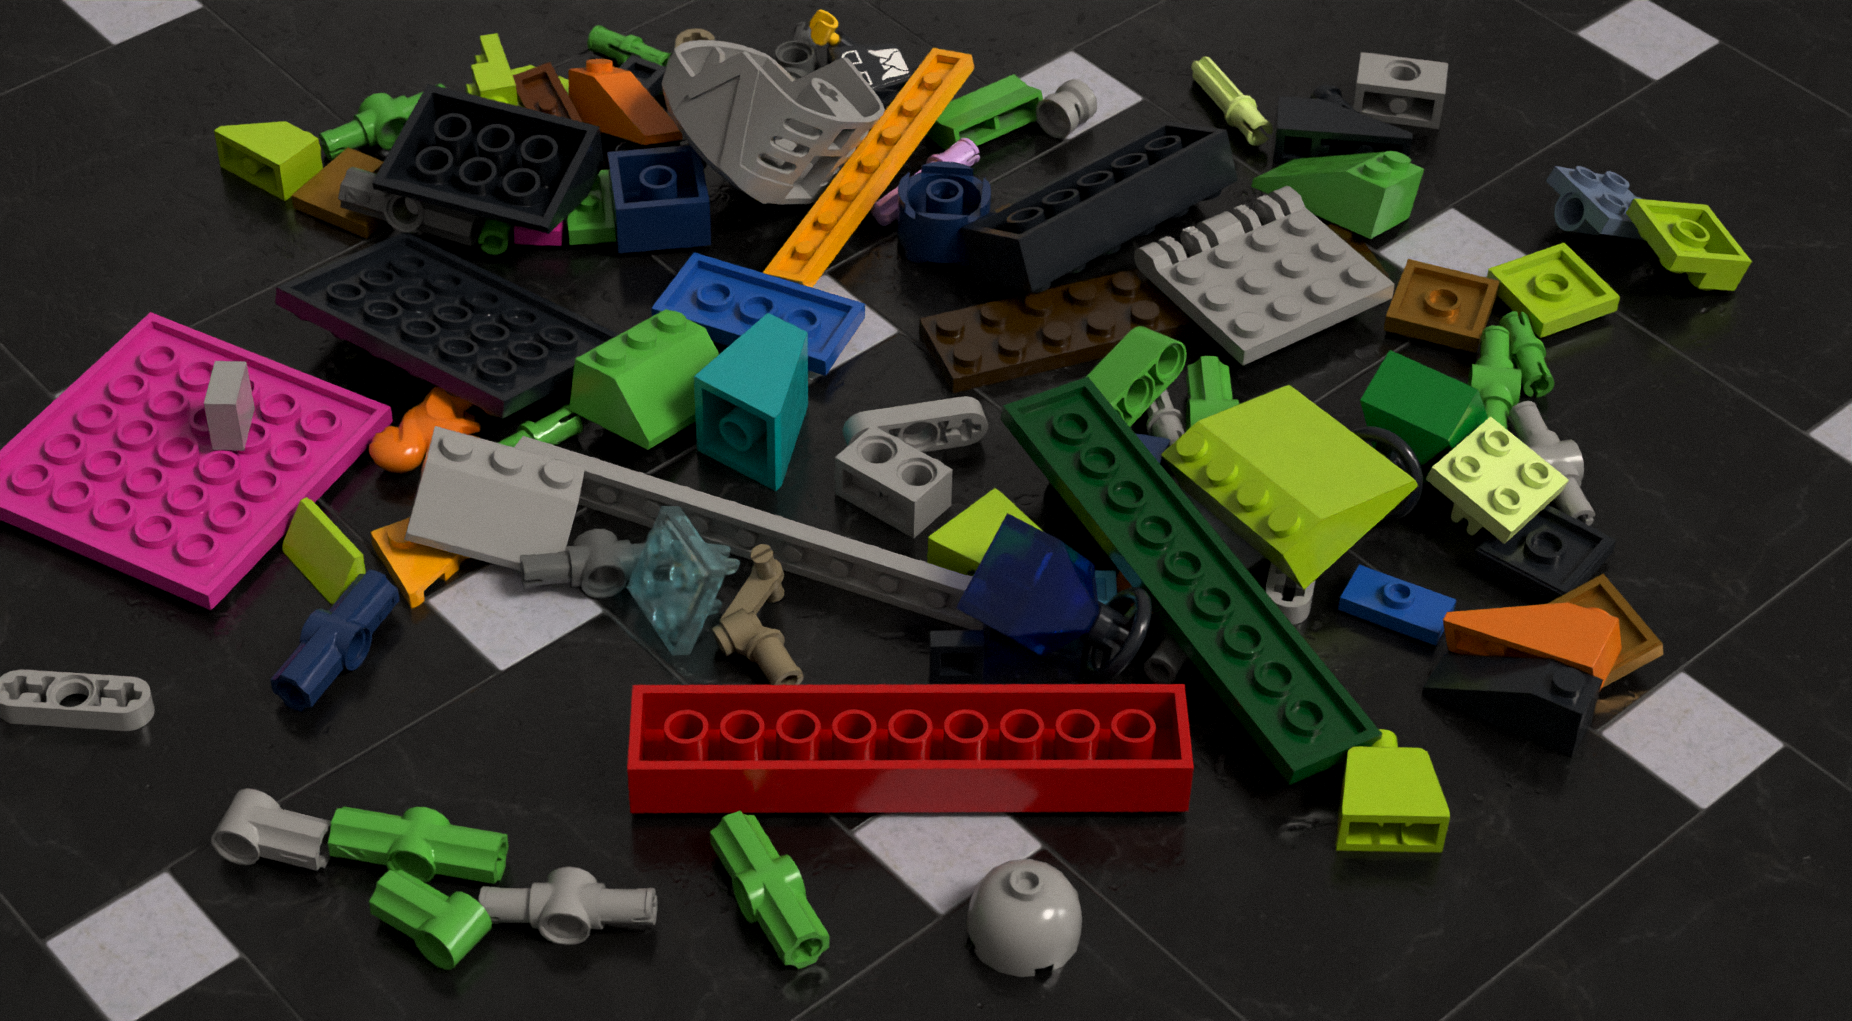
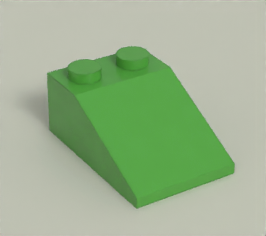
(1353, 191)

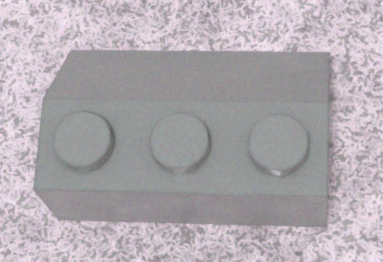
(492, 500)

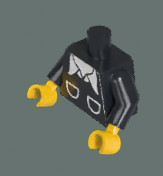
(879, 64)

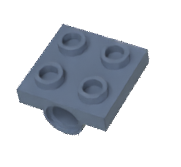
(1592, 202)

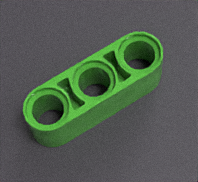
(1138, 371)

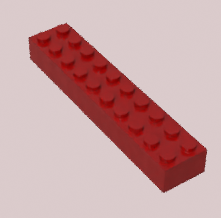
(909, 748)

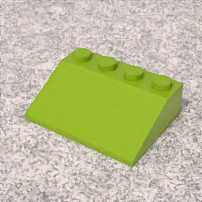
(1287, 480)

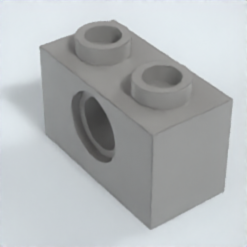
(1401, 90)

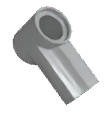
(260, 828)

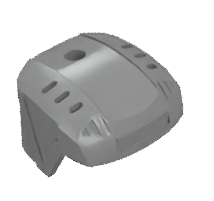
(762, 126)

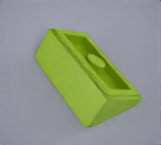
(322, 551)

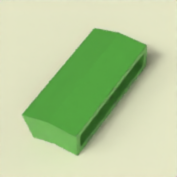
(987, 113)

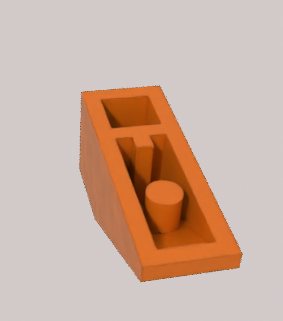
(619, 104)
(1556, 631)

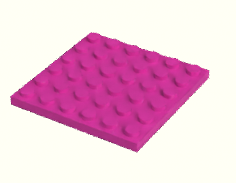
(131, 469)

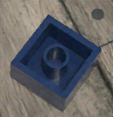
(659, 199)

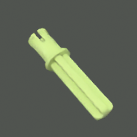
(1238, 109)

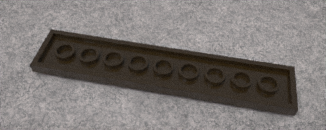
(1059, 326)

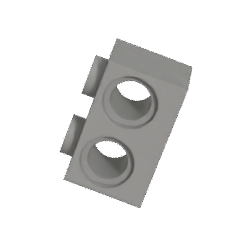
(893, 481)

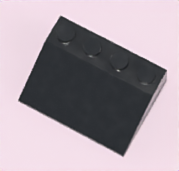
(492, 159)

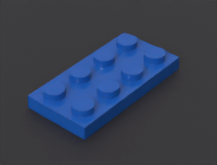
(734, 298)

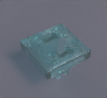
(679, 579)

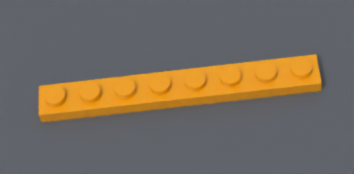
(871, 168)

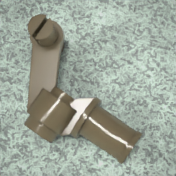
(742, 631)

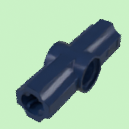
(335, 640)

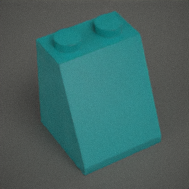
(755, 400)

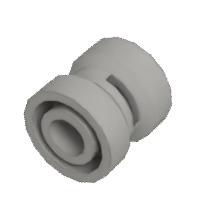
(1073, 105)

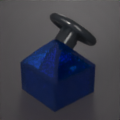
(1048, 597)

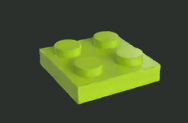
(1554, 289)

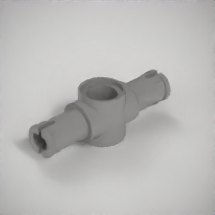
(1562, 455)
(569, 905)

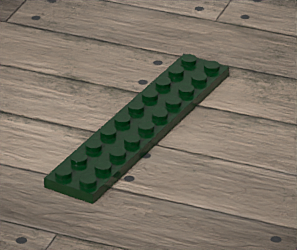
(1193, 580)

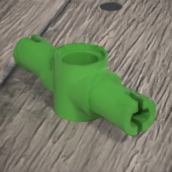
(377, 122)
(1495, 375)

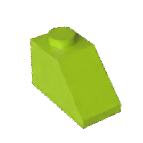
(270, 155)

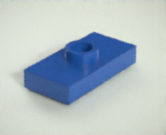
(1396, 604)

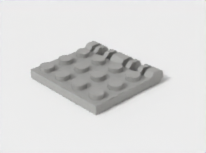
(1263, 283)

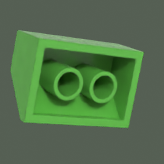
(643, 378)

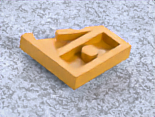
(410, 563)

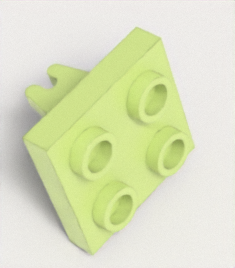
(1496, 481)

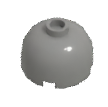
(1024, 918)

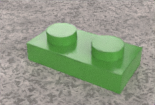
(594, 217)

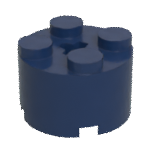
(936, 207)

